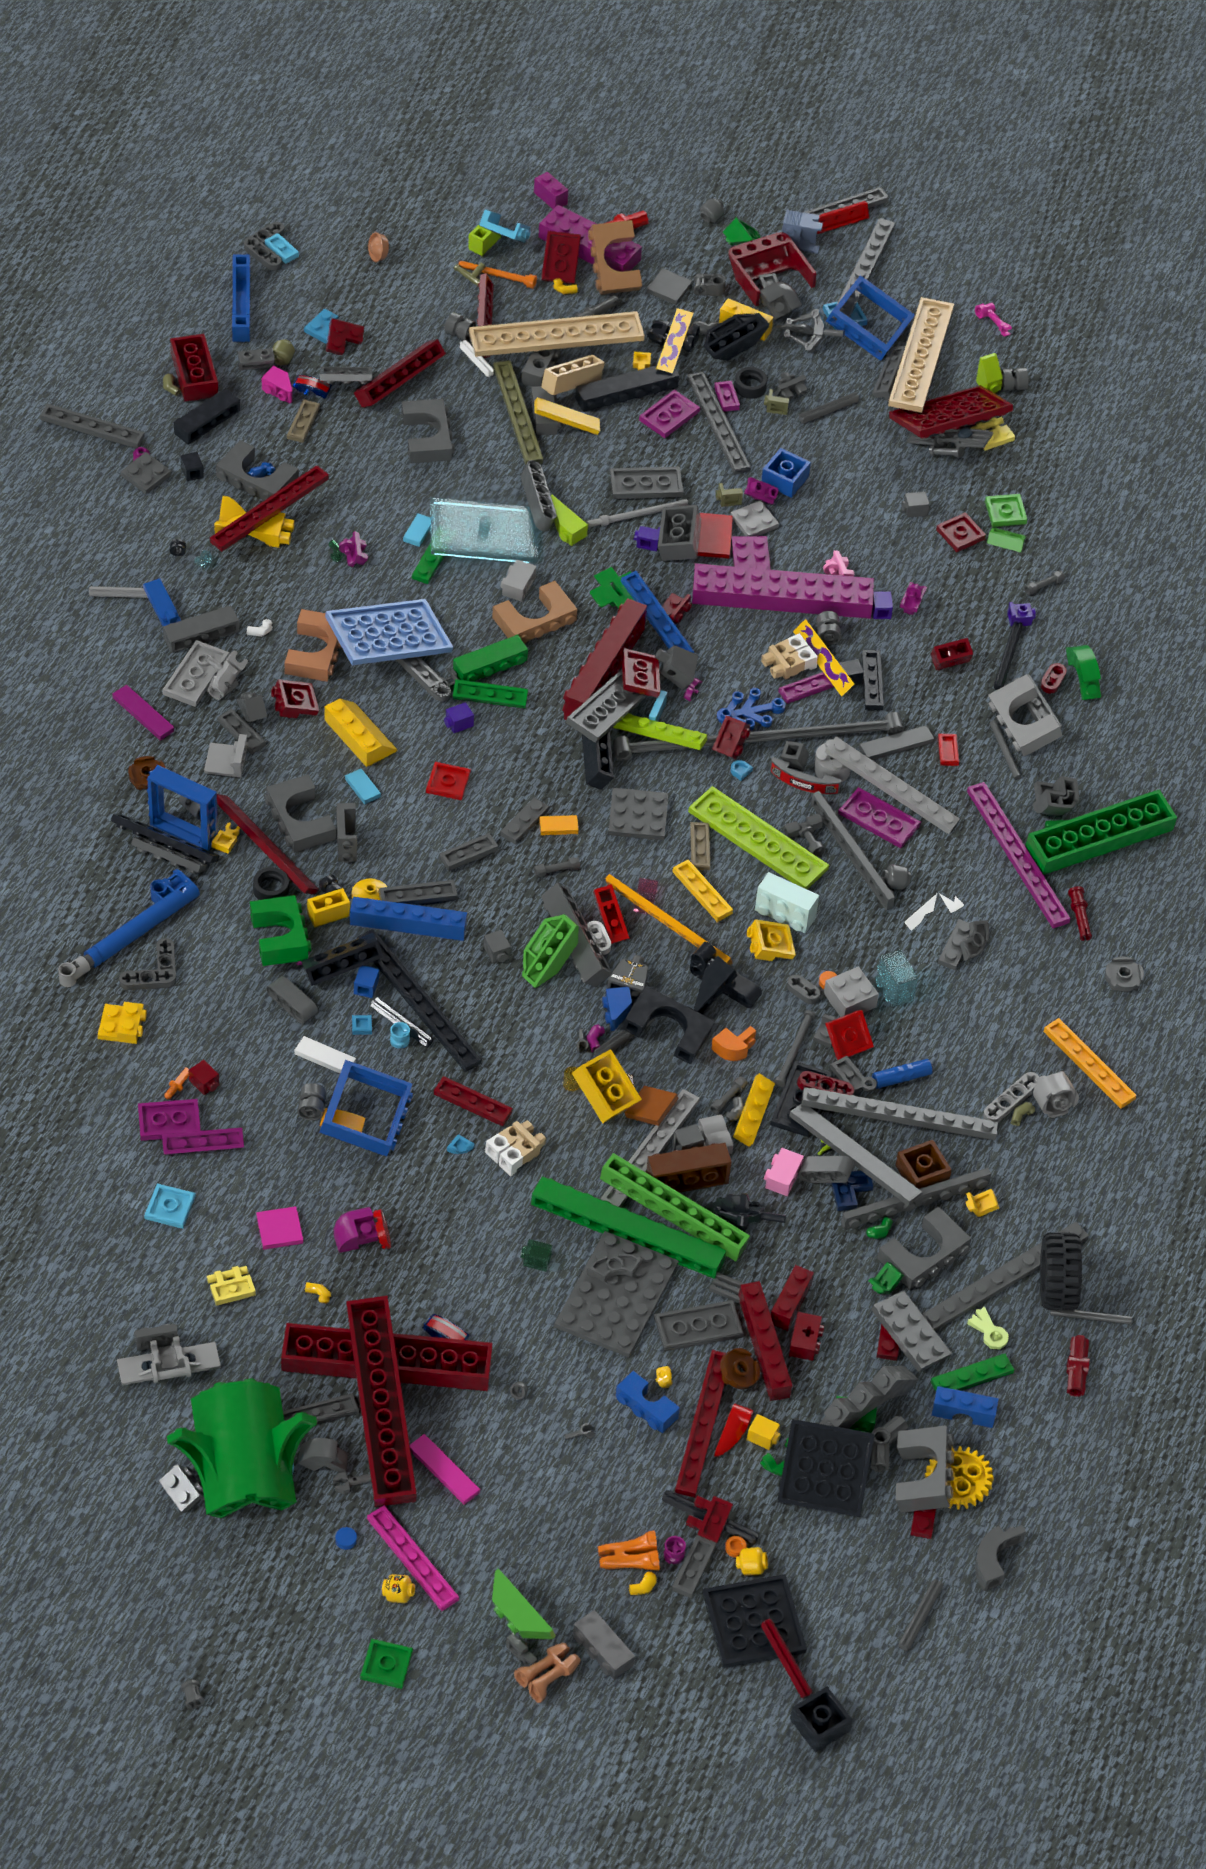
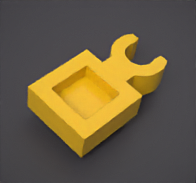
(226, 839)

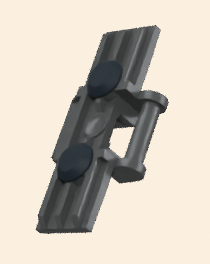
(961, 437)

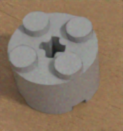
(828, 765)
(1055, 1094)

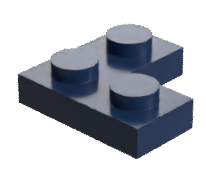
(845, 1192)

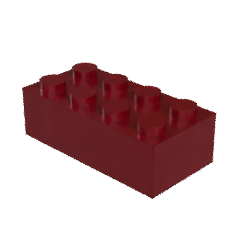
(194, 367)

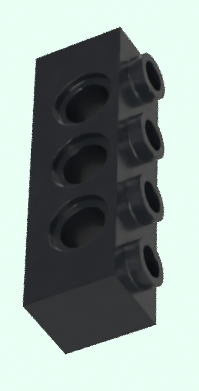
(342, 959)

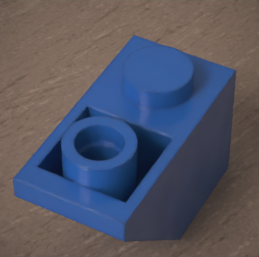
(618, 1005)

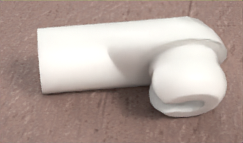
(262, 630)

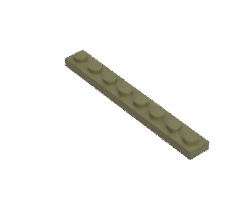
(517, 412)

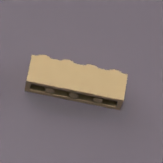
(572, 374)

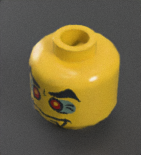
(398, 1588)

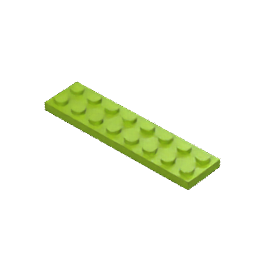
(758, 838)

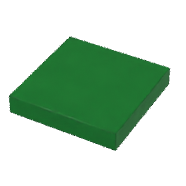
(386, 1663)

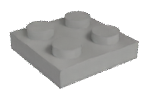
(754, 519)

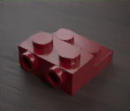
(294, 698)

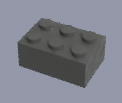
(679, 532)

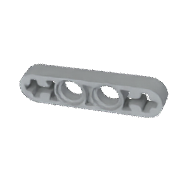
(1009, 1096)

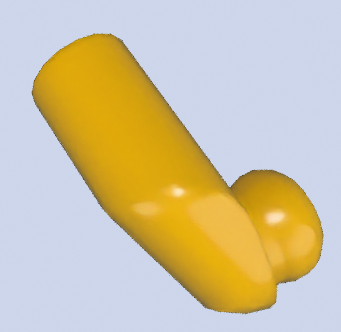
(318, 1289)

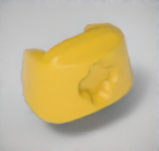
(664, 1376)

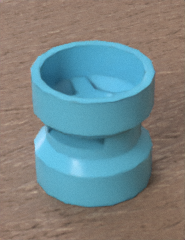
(400, 1035)

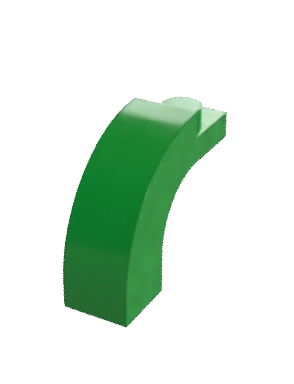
(1087, 669)

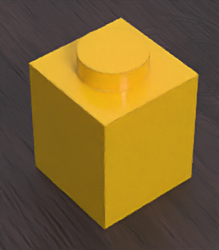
(763, 1432)

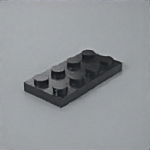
(792, 1097)

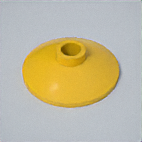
(362, 888)

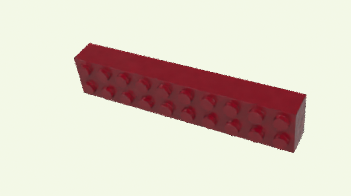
(419, 1358)
(381, 1401)

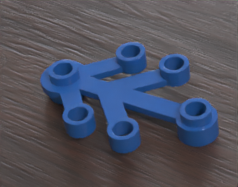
(749, 711)

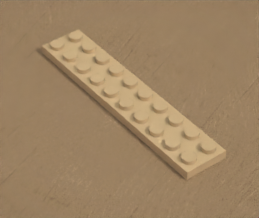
(556, 334)
(921, 355)

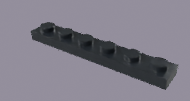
(157, 836)

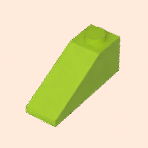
(568, 524)

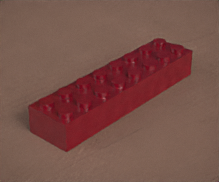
(607, 657)

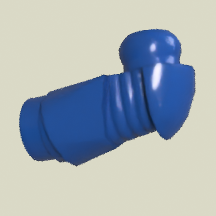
(262, 471)

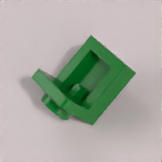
(886, 1279)

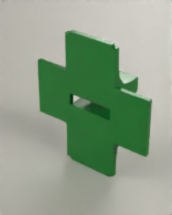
(607, 594)

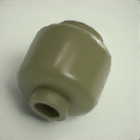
(283, 352)

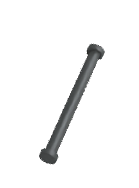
(781, 1079)

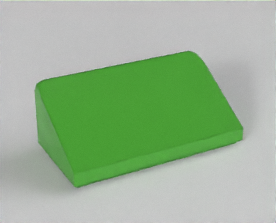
(1006, 539)

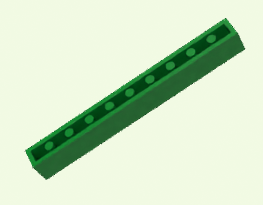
(604, 1216)

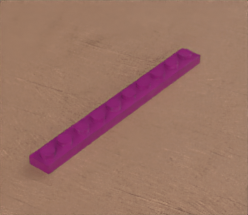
(1018, 855)

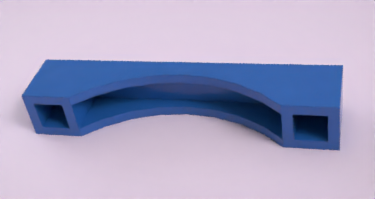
(241, 299)

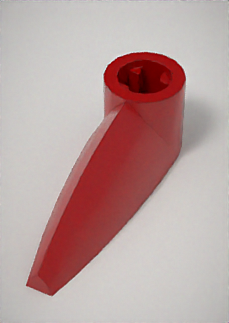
(734, 1428)

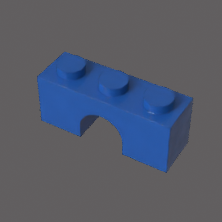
(978, 1407)
(658, 1414)

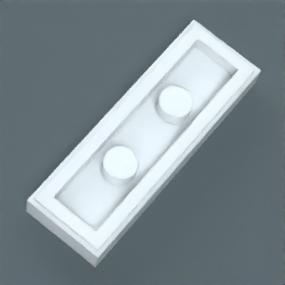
(322, 1054)

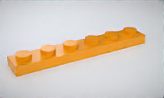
(1089, 1063)

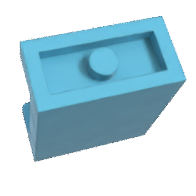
(491, 219)

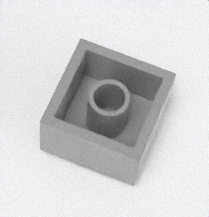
(851, 992)

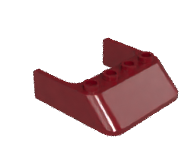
(767, 256)

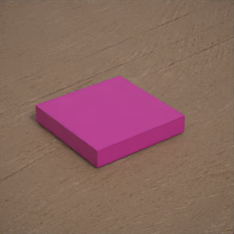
(279, 1228)

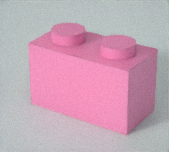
(783, 1172)

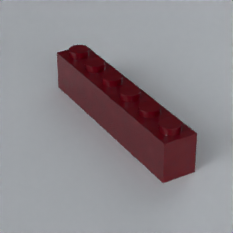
(399, 373)
(765, 1341)

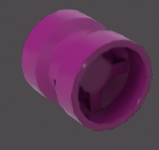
(674, 1550)

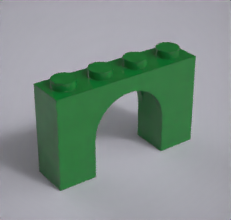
(286, 913)

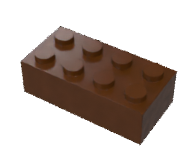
(692, 1167)

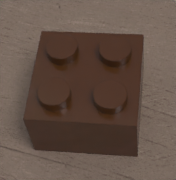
(923, 1165)

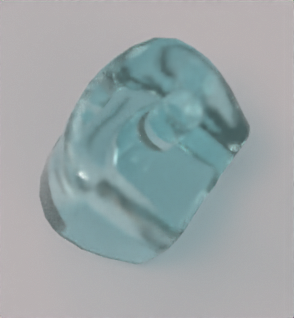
(203, 559)

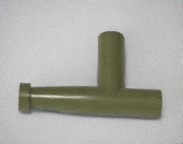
(471, 276)

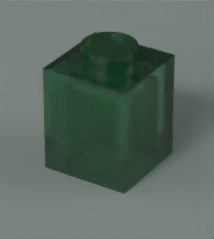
(536, 1255)

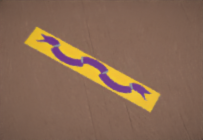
(674, 340)
(825, 659)

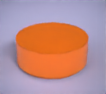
(825, 976)
(735, 1545)

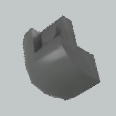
(1056, 798)

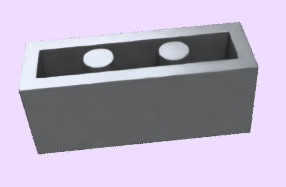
(603, 1645)

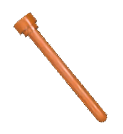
(528, 280)

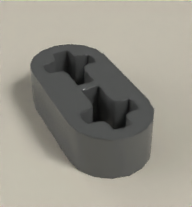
(803, 989)

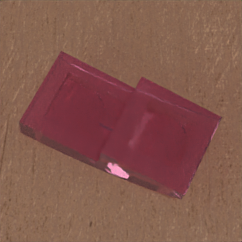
(647, 889)

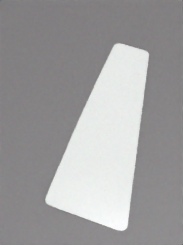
(928, 907)

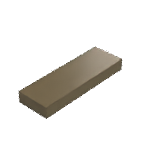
(303, 421)
(700, 845)

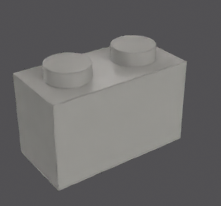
(518, 580)

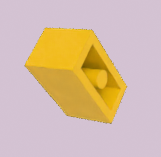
(328, 907)

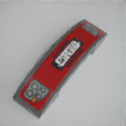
(803, 781)

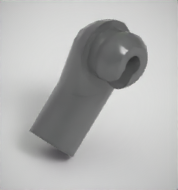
(704, 327)
(736, 1112)

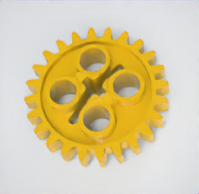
(974, 1486)

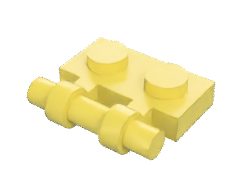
(1001, 434)
(233, 1289)

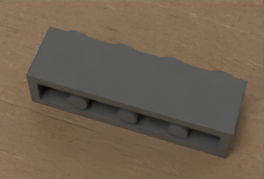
(201, 628)

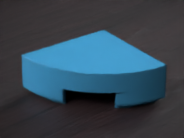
(460, 1145)

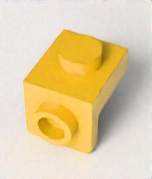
(982, 1203)

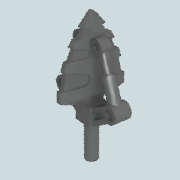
(818, 332)

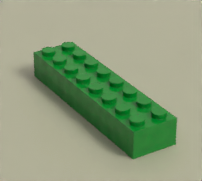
(1101, 832)

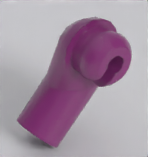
(595, 1032)

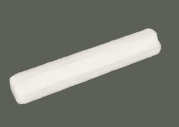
(481, 363)

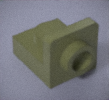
(776, 404)
(729, 497)

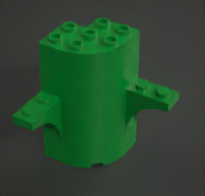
(243, 1446)

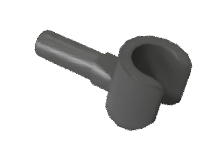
(582, 1042)
(584, 1430)

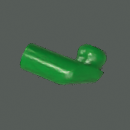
(880, 1231)

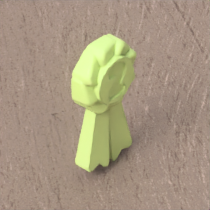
(994, 1336)

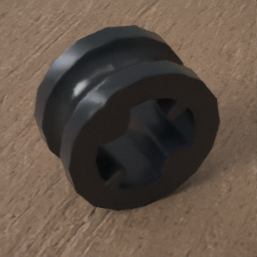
(181, 547)

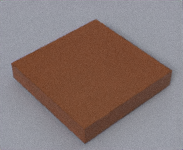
(653, 1106)

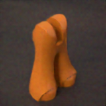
(634, 1553)

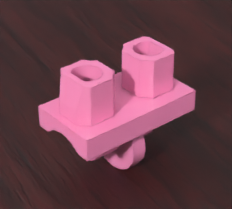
(837, 565)

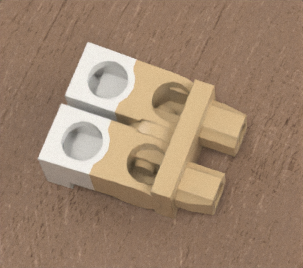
(790, 657)
(515, 1146)

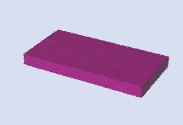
(879, 817)

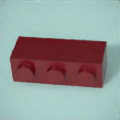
(791, 1297)

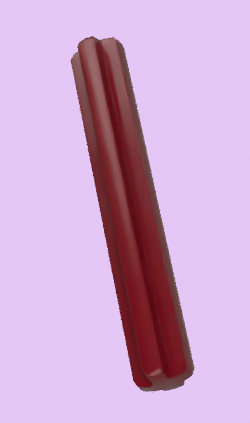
(786, 1658)

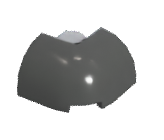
(780, 299)

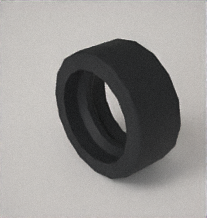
(748, 391)
(266, 874)

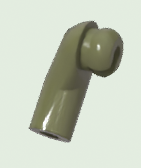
(168, 385)
(1025, 1108)

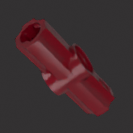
(1077, 1365)

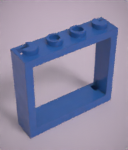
(858, 333)
(207, 798)
(380, 1081)

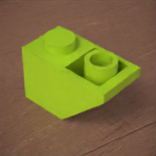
(482, 240)

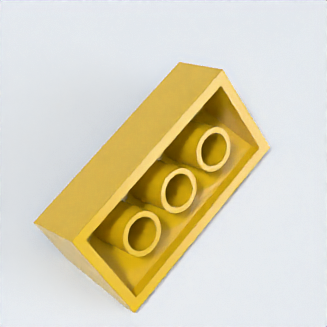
(358, 731)

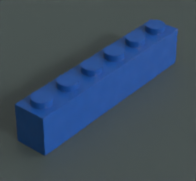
(408, 918)

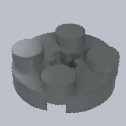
(1124, 983)

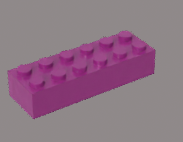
(618, 256)

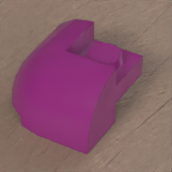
(354, 1229)

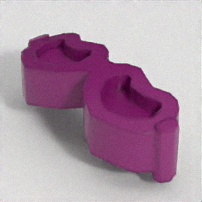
(691, 688)

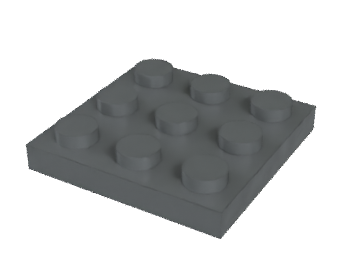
(638, 814)

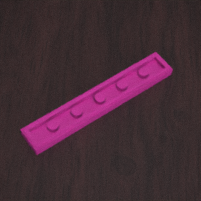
(413, 1558)

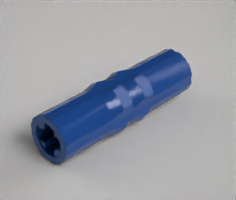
(902, 1073)

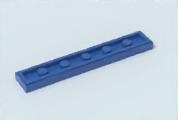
(655, 612)

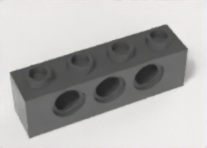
(536, 365)

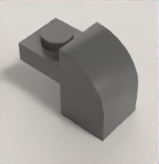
(322, 1452)

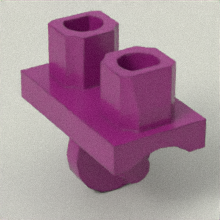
(761, 491)
(354, 550)
(913, 598)

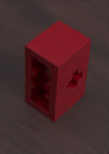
(951, 654)
(805, 1336)

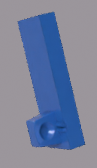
(161, 602)

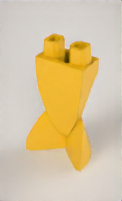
(270, 532)

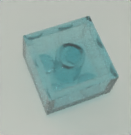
(896, 978)

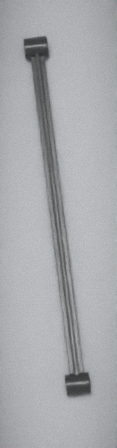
(892, 723)

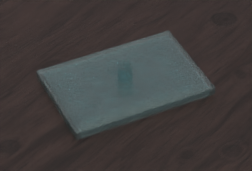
(482, 530)

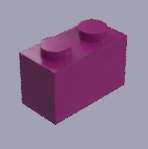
(550, 190)

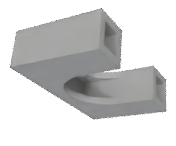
(1026, 737)

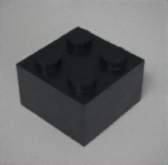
(821, 1719)

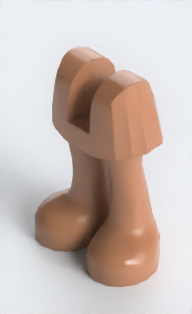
(537, 1687)

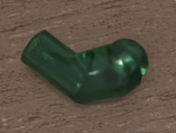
(337, 555)

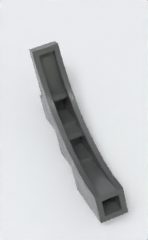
(866, 1396)

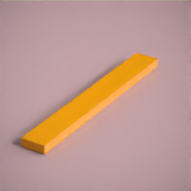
(661, 916)

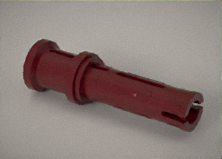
(1079, 906)

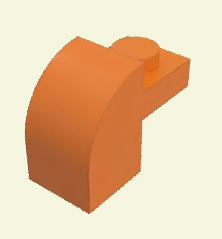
(732, 1047)

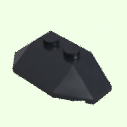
(735, 335)

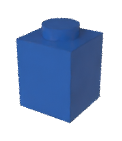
(366, 981)

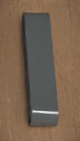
(538, 495)

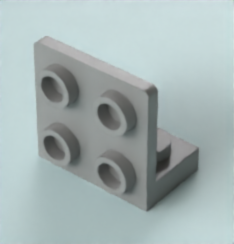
(227, 759)

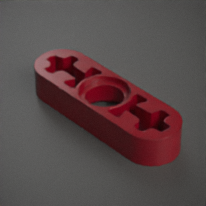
(832, 1082)

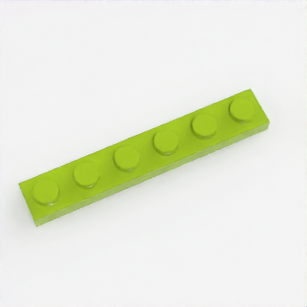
(662, 731)

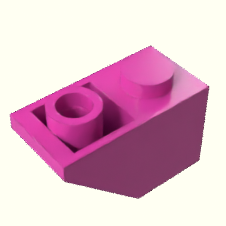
(278, 384)

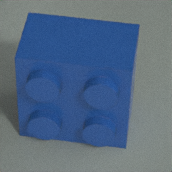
(786, 472)

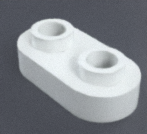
(601, 936)

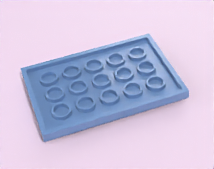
(388, 632)

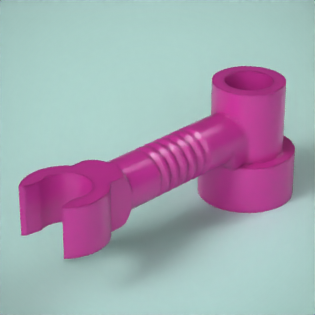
(988, 310)

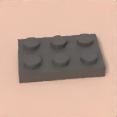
(346, 374)

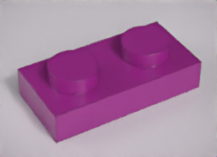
(727, 396)

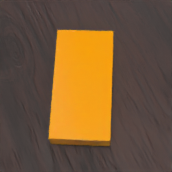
(558, 825)

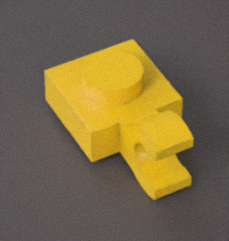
(641, 360)

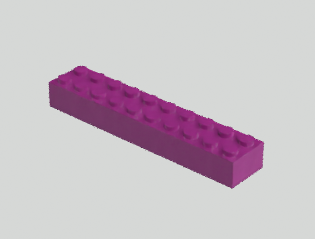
(782, 590)

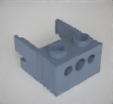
(802, 230)

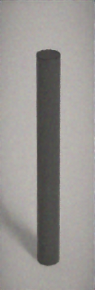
(1005, 750)
(1092, 1316)

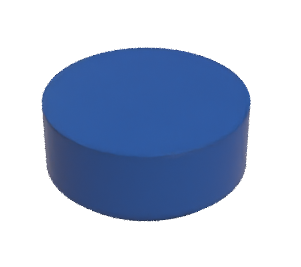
(346, 1538)

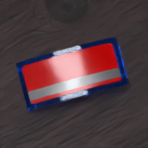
(307, 383)
(442, 1328)

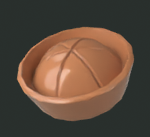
(378, 247)

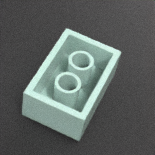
(786, 902)

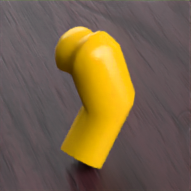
(558, 286)
(645, 1586)

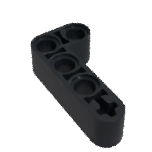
(741, 988)

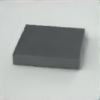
(669, 286)

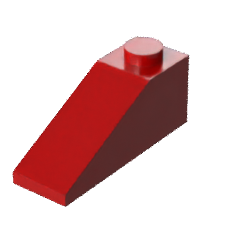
(610, 913)

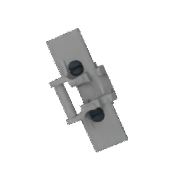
(168, 1358)

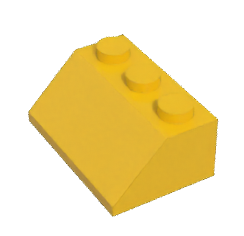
(606, 1086)

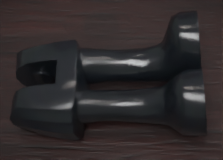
(660, 330)

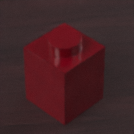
(204, 1077)

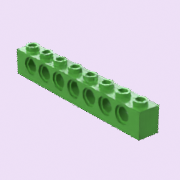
(674, 1206)

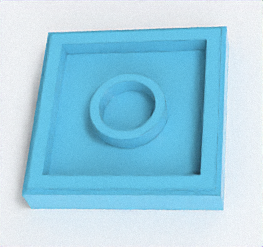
(169, 1206)

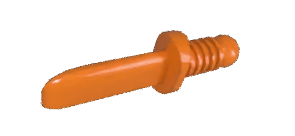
(177, 1084)

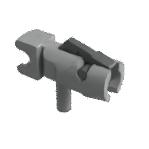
(226, 675)

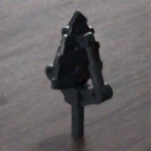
(740, 1211)

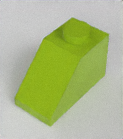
(989, 373)

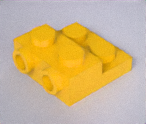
(770, 940)
(122, 1022)

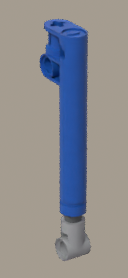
(168, 897)

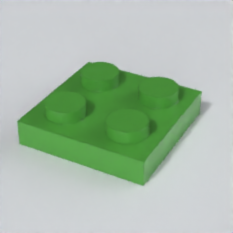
(1006, 510)

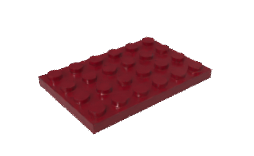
(952, 411)

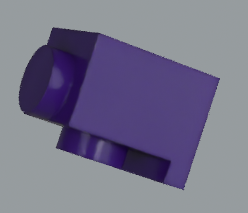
(647, 538)
(1021, 613)

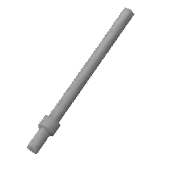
(605, 519)

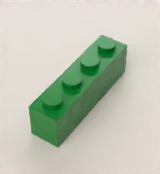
(491, 659)

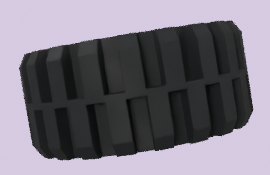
(1060, 1271)

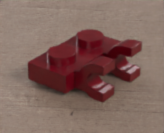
(714, 1520)

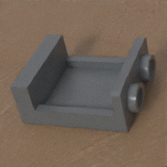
(346, 823)

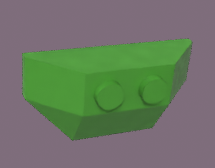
(549, 949)
(518, 1611)

